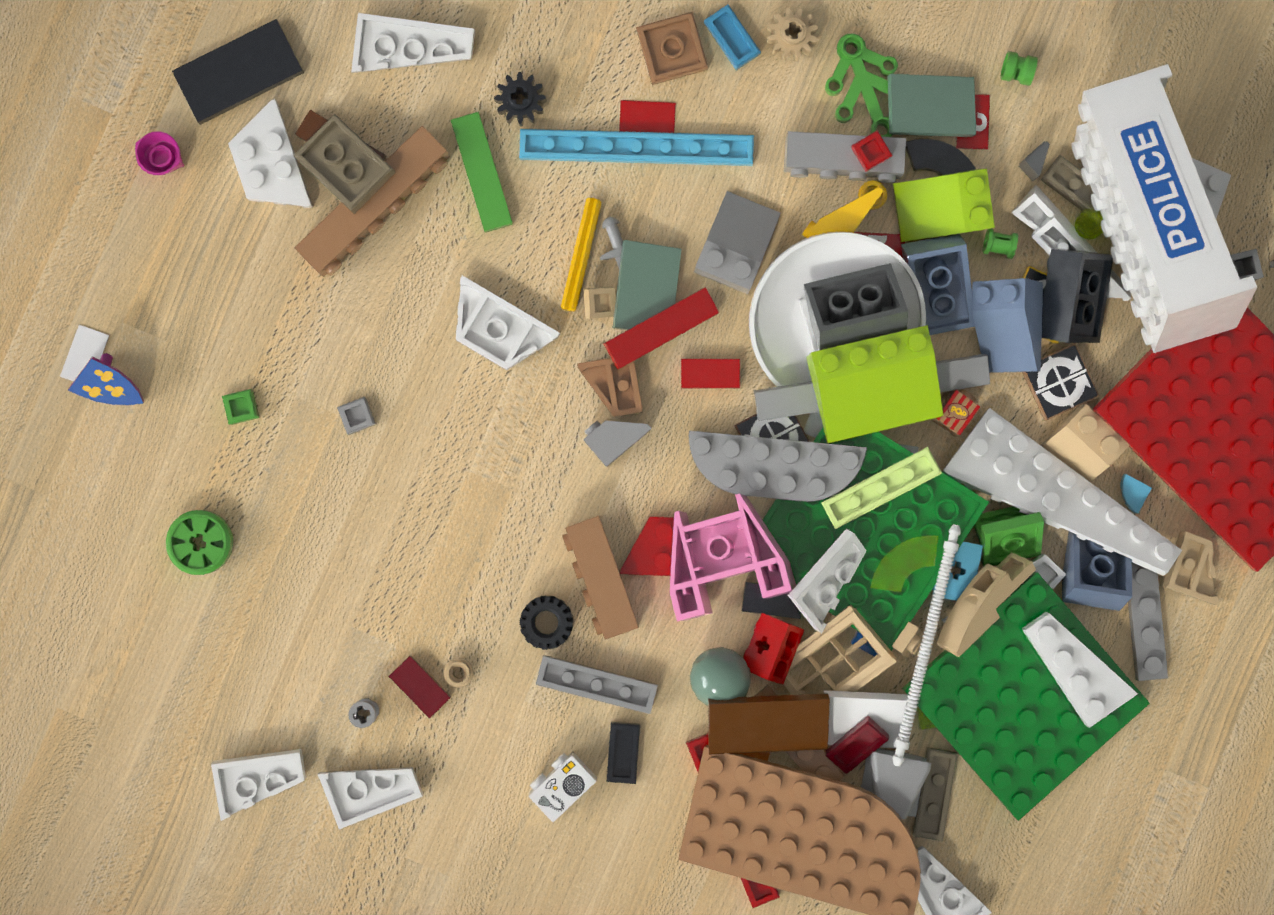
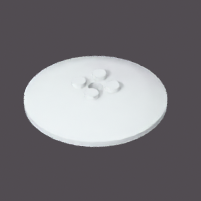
(779, 309)

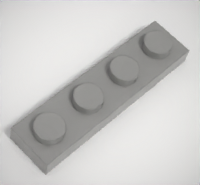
(1147, 626)
(596, 684)

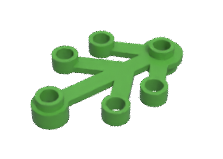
(863, 80)

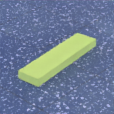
(881, 487)

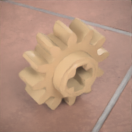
(799, 25)

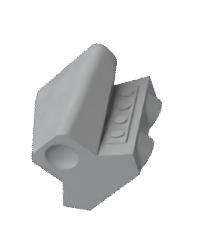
(894, 784)

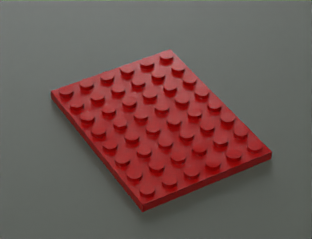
(1208, 429)

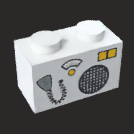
(562, 785)

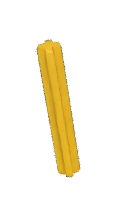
(581, 254)

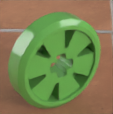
(183, 550)

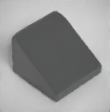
(1034, 162)

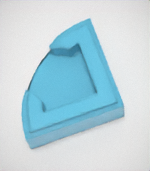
(1133, 492)

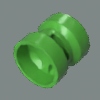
(1019, 68)

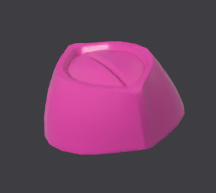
(158, 153)

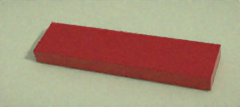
(661, 328)

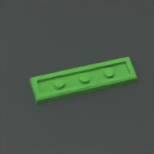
(481, 172)

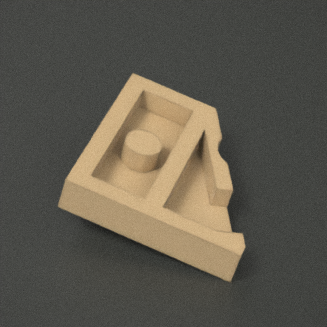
(1193, 569)

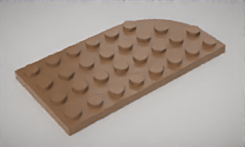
(801, 835)

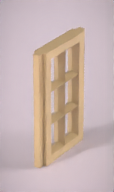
(833, 628)

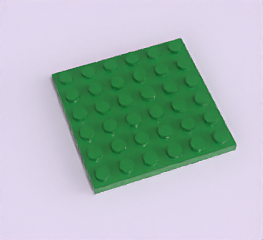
(927, 510)
(1009, 711)

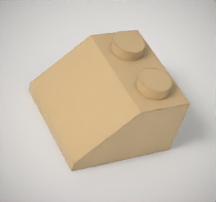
(1085, 443)

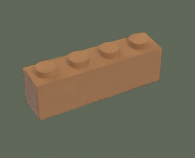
(601, 576)

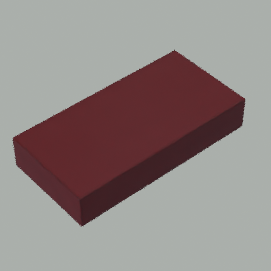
(419, 686)
(857, 745)

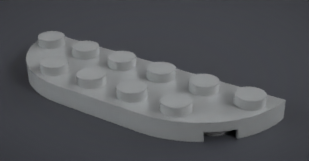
(775, 466)

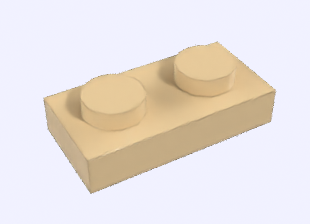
(909, 641)

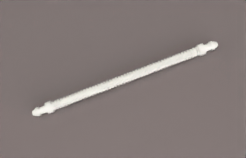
(902, 742)

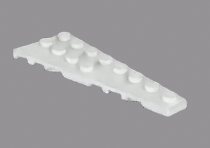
(1027, 476)

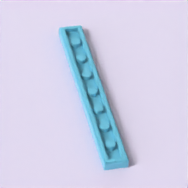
(636, 147)

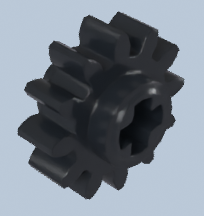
(528, 105)

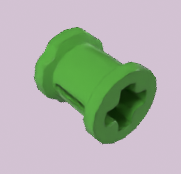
(1000, 243)

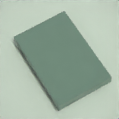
(931, 105)
(645, 282)

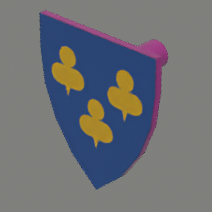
(105, 383)

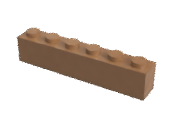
(343, 231)

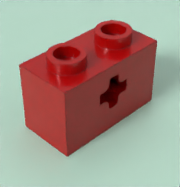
(772, 648)

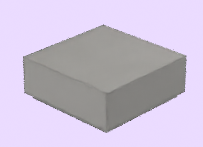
(356, 415)

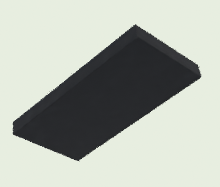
(237, 71)

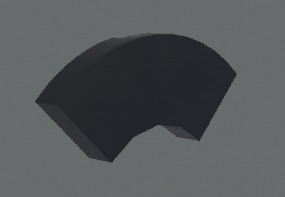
(937, 157)

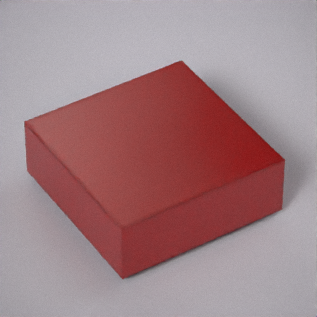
(871, 151)

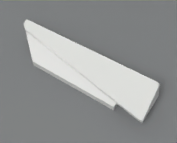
(1056, 232)

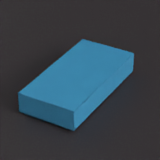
(732, 37)

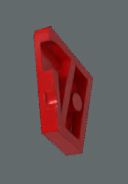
(652, 549)

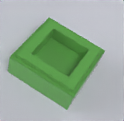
(240, 407)

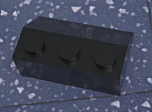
(1075, 295)

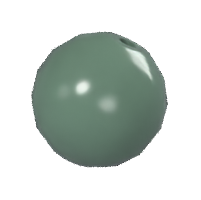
(720, 675)

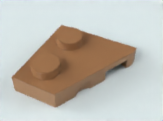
(614, 386)

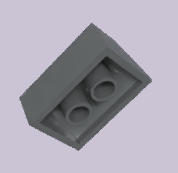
(856, 306)

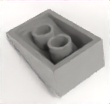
(737, 242)

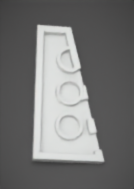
(399, 43)

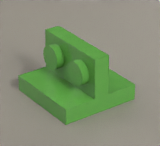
(1009, 532)

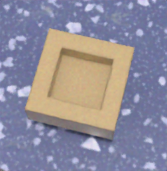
(599, 302)

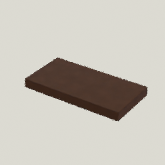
(768, 723)

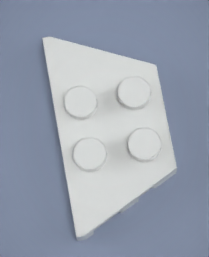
(267, 161)
(497, 327)

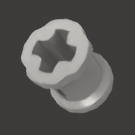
(359, 721)

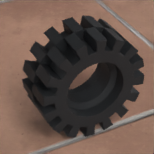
(533, 635)

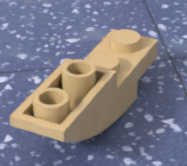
(978, 603)

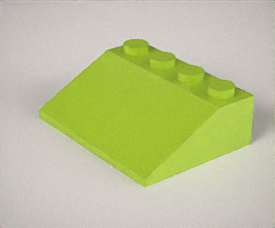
(876, 384)

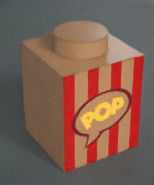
(957, 412)

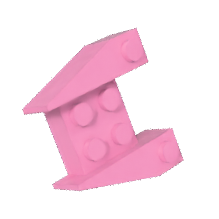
(722, 550)

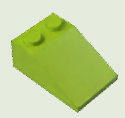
(944, 205)

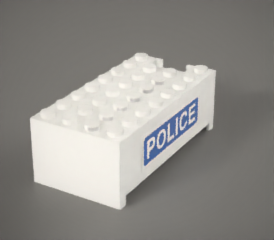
(1157, 213)

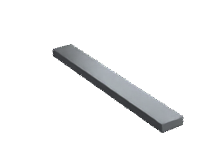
(801, 397)

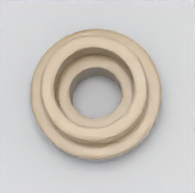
(449, 675)

